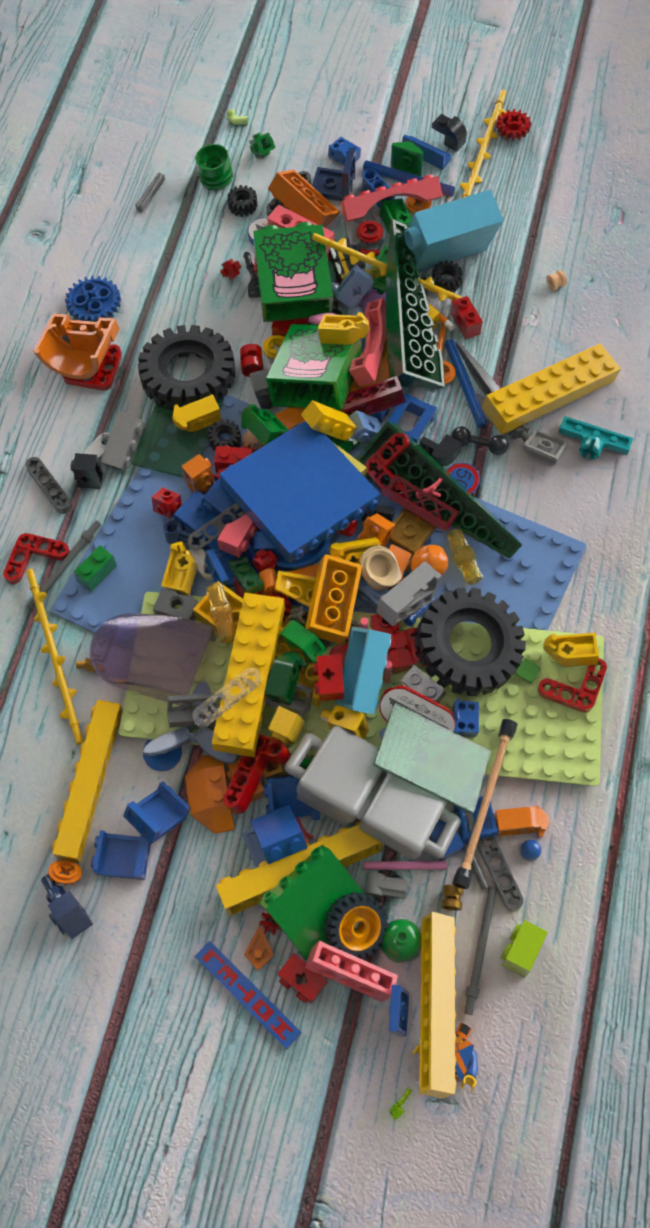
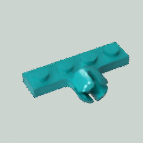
(594, 438)

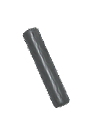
(150, 192)

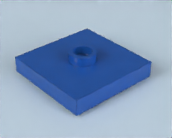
(193, 514)
(399, 1011)

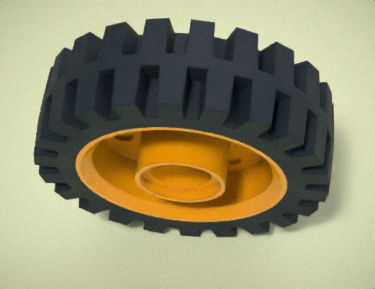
(344, 916)

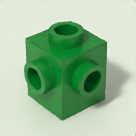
(262, 144)

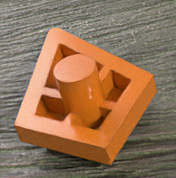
(258, 950)

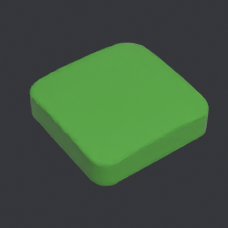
(528, 670)

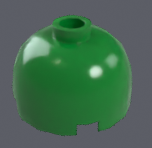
(401, 941)

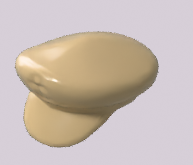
(380, 568)

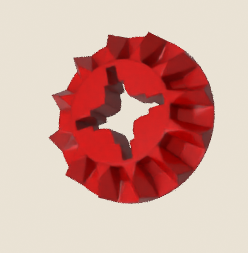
(374, 228)

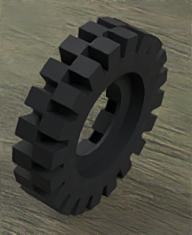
(159, 354)
(447, 665)

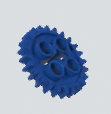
(93, 299)

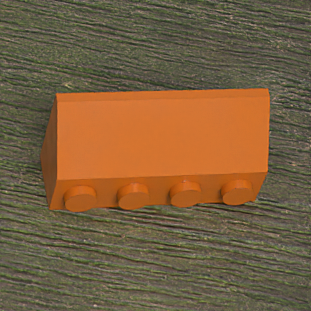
(302, 198)

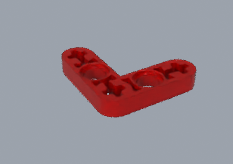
(95, 382)
(383, 463)
(27, 550)
(583, 693)

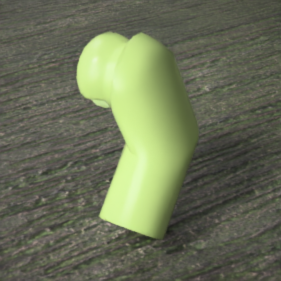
(236, 120)

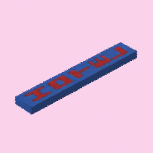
(248, 994)

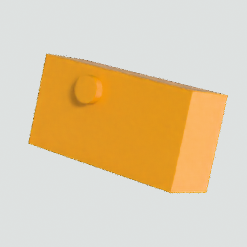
(333, 599)

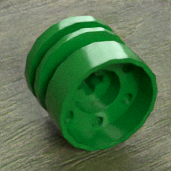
(214, 166)

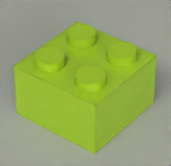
(524, 949)

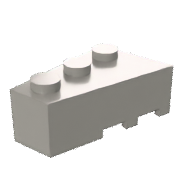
(123, 441)
(409, 595)

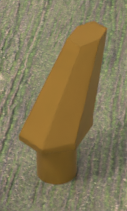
(85, 664)

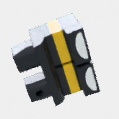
(341, 261)

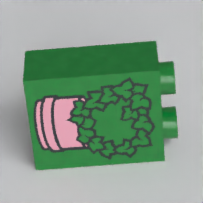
(292, 272)
(311, 370)

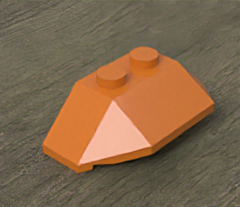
(205, 790)

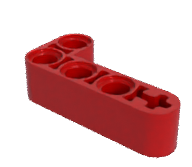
(239, 797)

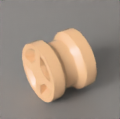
(556, 280)

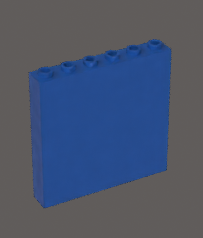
(299, 490)

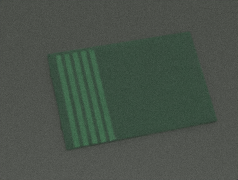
(167, 446)
(432, 758)

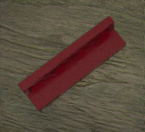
(375, 403)
(416, 509)

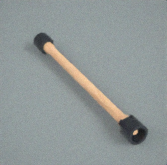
(463, 874)

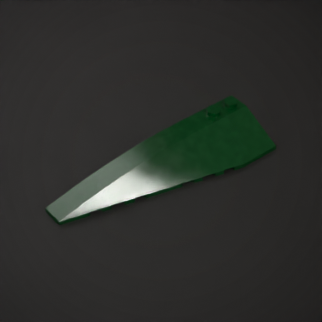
(409, 330)
(423, 471)

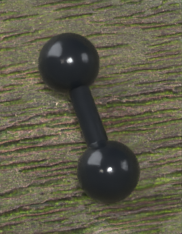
(497, 444)

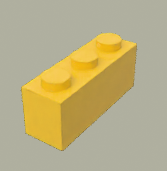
(329, 421)
(286, 726)

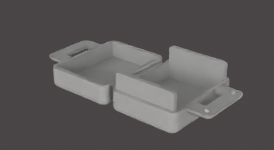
(348, 787)

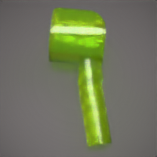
(396, 1110)

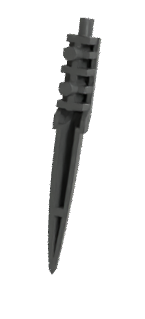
(488, 386)

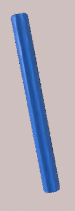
(402, 175)
(465, 383)

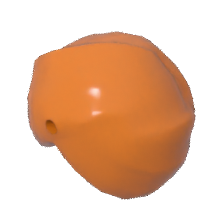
(433, 555)

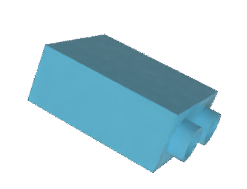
(453, 230)

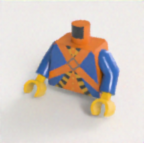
(465, 1056)

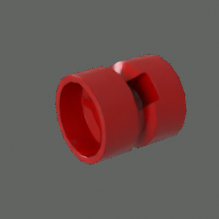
(251, 359)

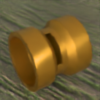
(452, 898)

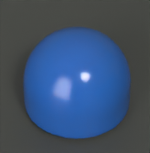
(530, 850)

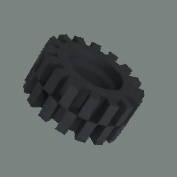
(242, 193)
(450, 269)
(224, 427)

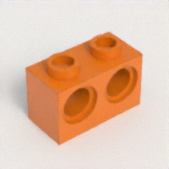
(384, 526)

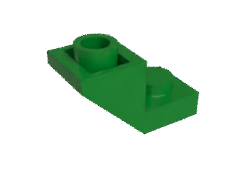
(299, 637)

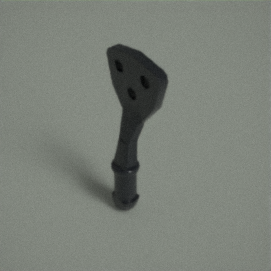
(254, 279)

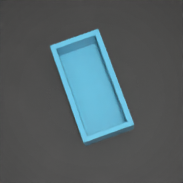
(364, 669)

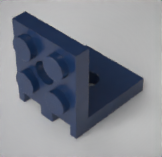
(341, 180)

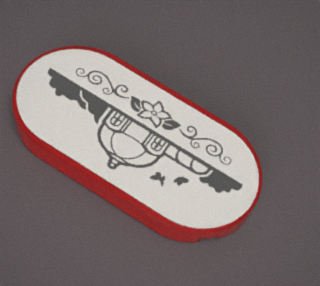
(417, 703)

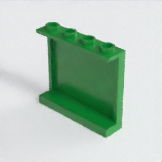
(305, 897)

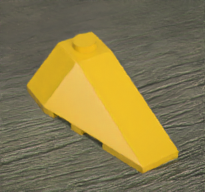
(295, 586)

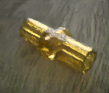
(464, 557)
(221, 612)

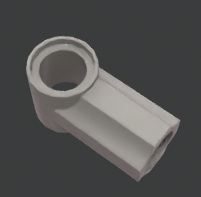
(378, 886)

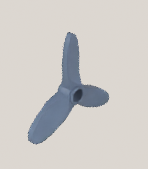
(183, 736)

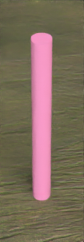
(405, 865)

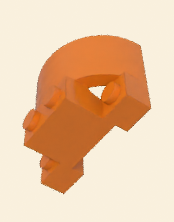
(86, 347)

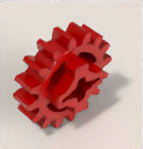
(513, 124)

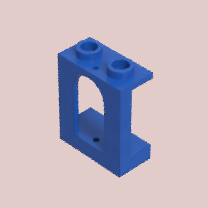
(418, 407)

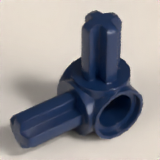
(176, 532)

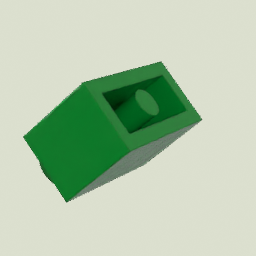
(95, 568)

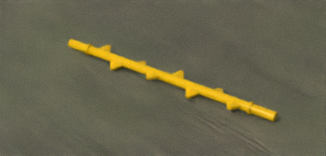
(483, 142)
(355, 256)
(57, 661)

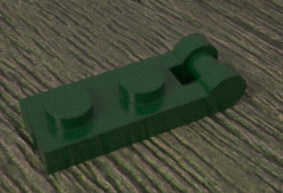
(245, 575)

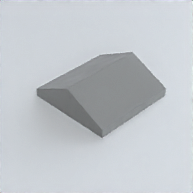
(546, 445)

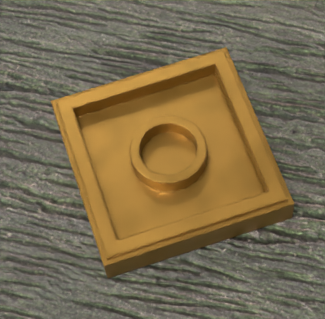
(411, 531)

